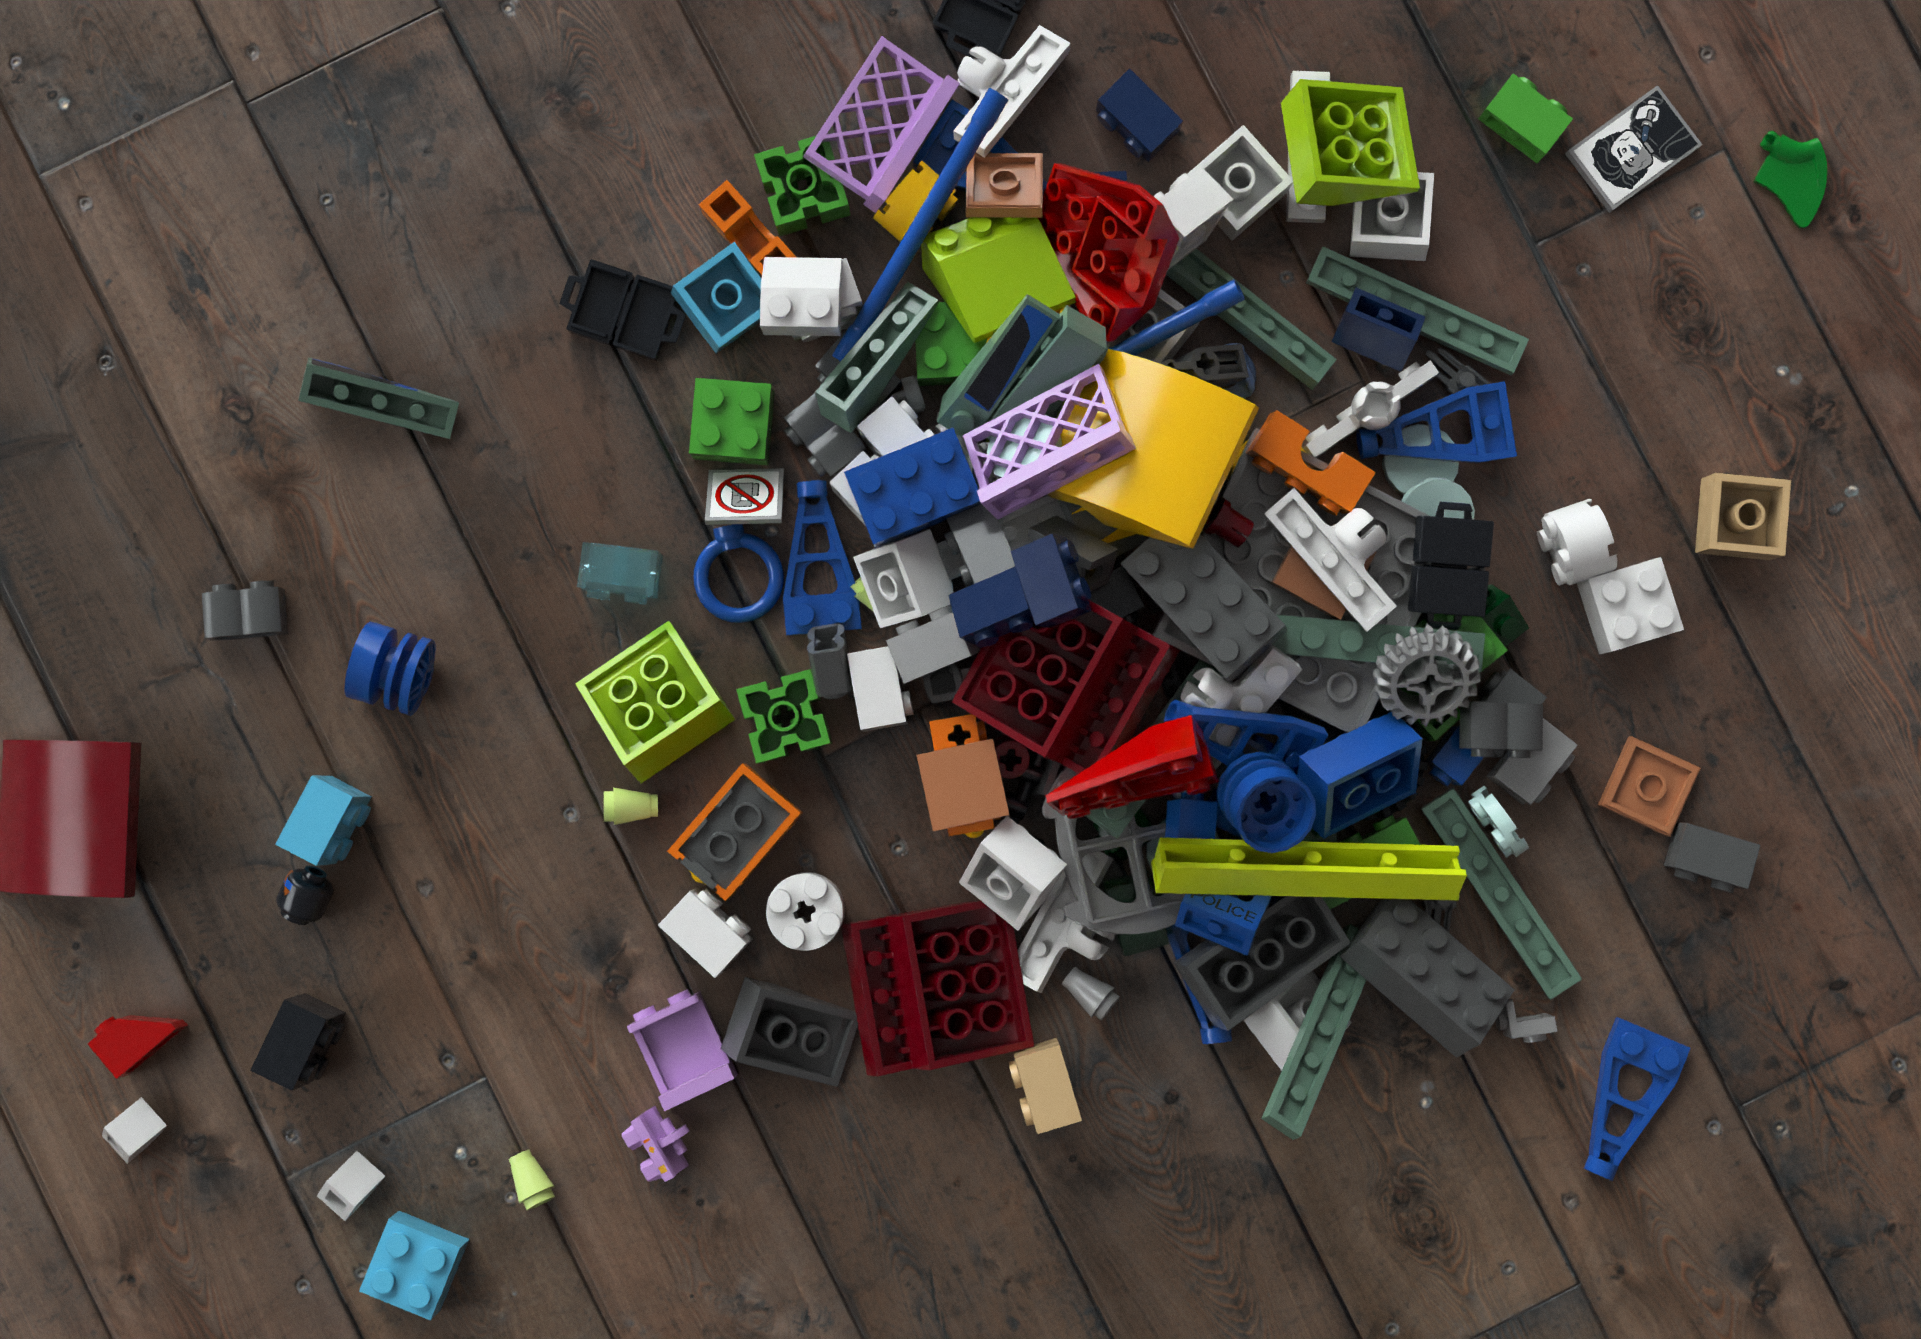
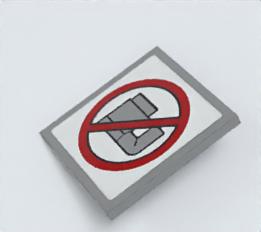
(744, 496)

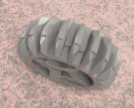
(1439, 684)

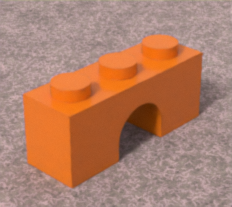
(739, 224)
(1279, 450)

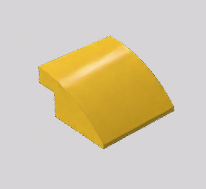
(1183, 452)

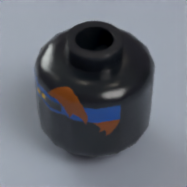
(304, 895)

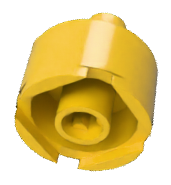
(907, 200)

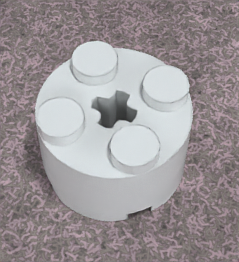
(1577, 542)
(796, 931)

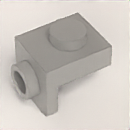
(1531, 1028)

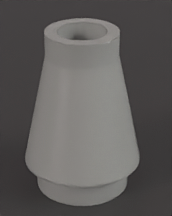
(1091, 993)

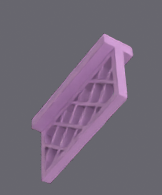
(911, 133)
(1055, 464)

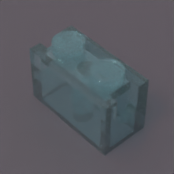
(619, 571)

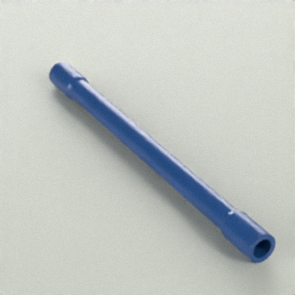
(981, 123)
(1209, 305)

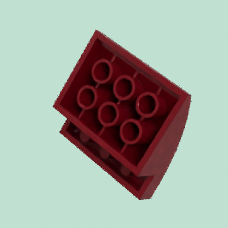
(1068, 687)
(69, 817)
(936, 987)

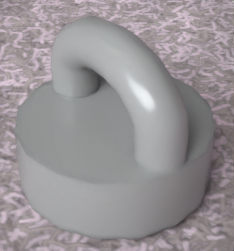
(910, 394)

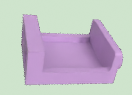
(682, 1048)

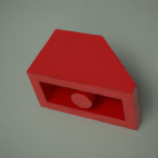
(131, 1040)

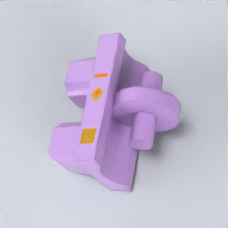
(660, 1141)

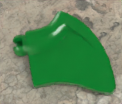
(1794, 175)

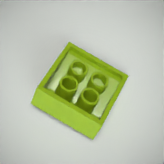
(1348, 142)
(990, 266)
(654, 702)

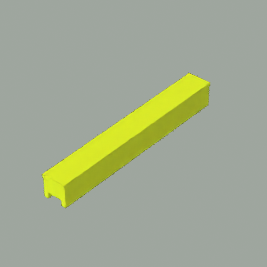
(1308, 869)

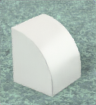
(133, 1130)
(350, 1185)

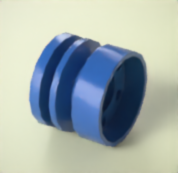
(382, 666)
(1266, 802)

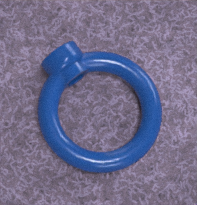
(730, 538)

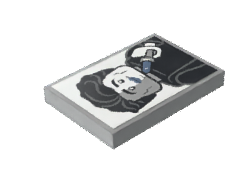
(1633, 149)

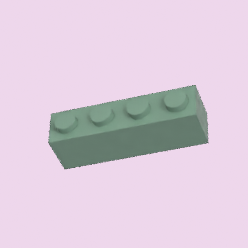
(1067, 350)

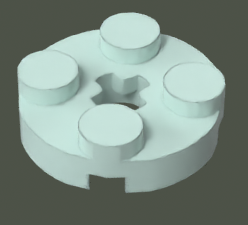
(1489, 811)

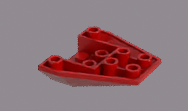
(1109, 243)
(1151, 765)

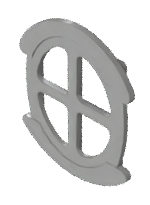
(1093, 906)

